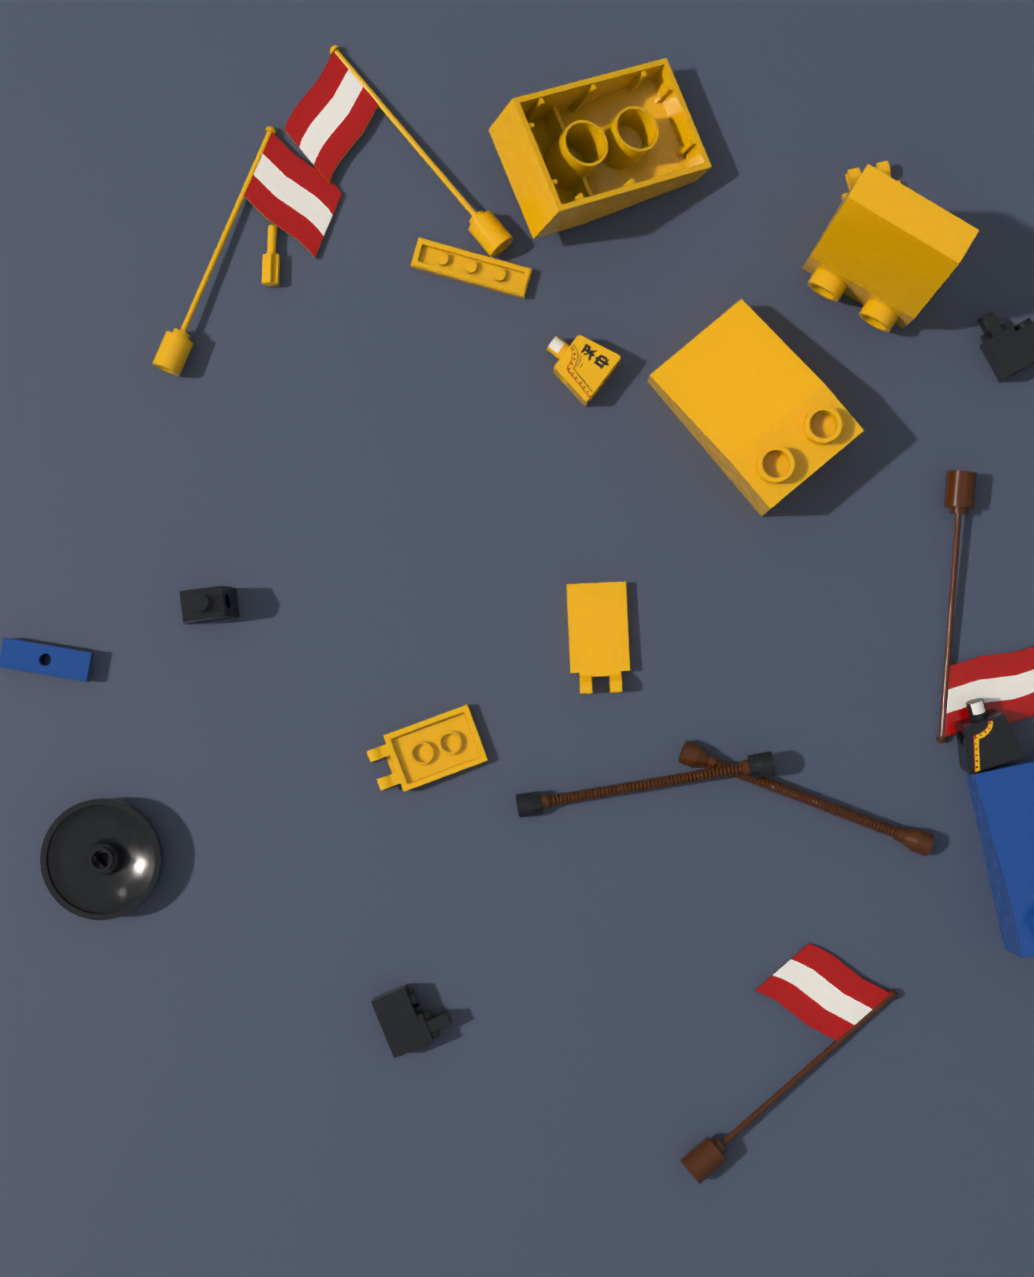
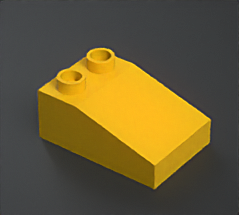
(598, 146)
(887, 250)
(754, 406)

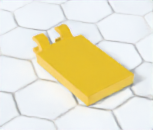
(598, 633)
(430, 749)

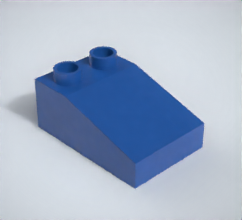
(1005, 824)

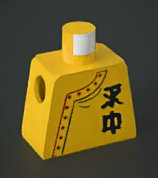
(583, 366)

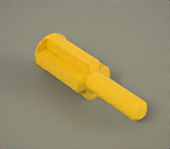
(271, 260)

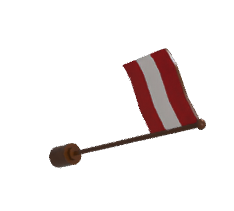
(1000, 679)
(822, 996)

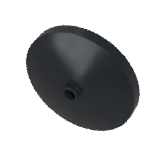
(74, 863)

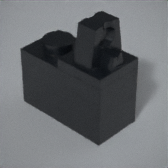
(1005, 348)
(402, 1022)

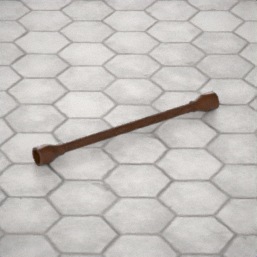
(914, 839)

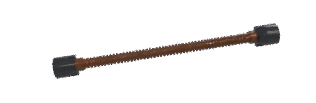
(756, 766)

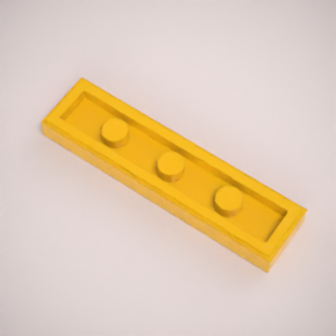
(471, 268)

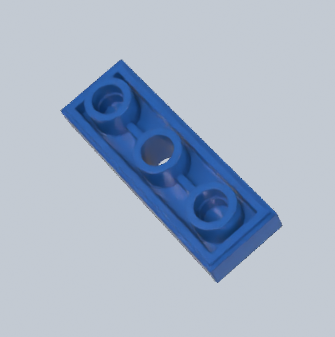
(30, 658)

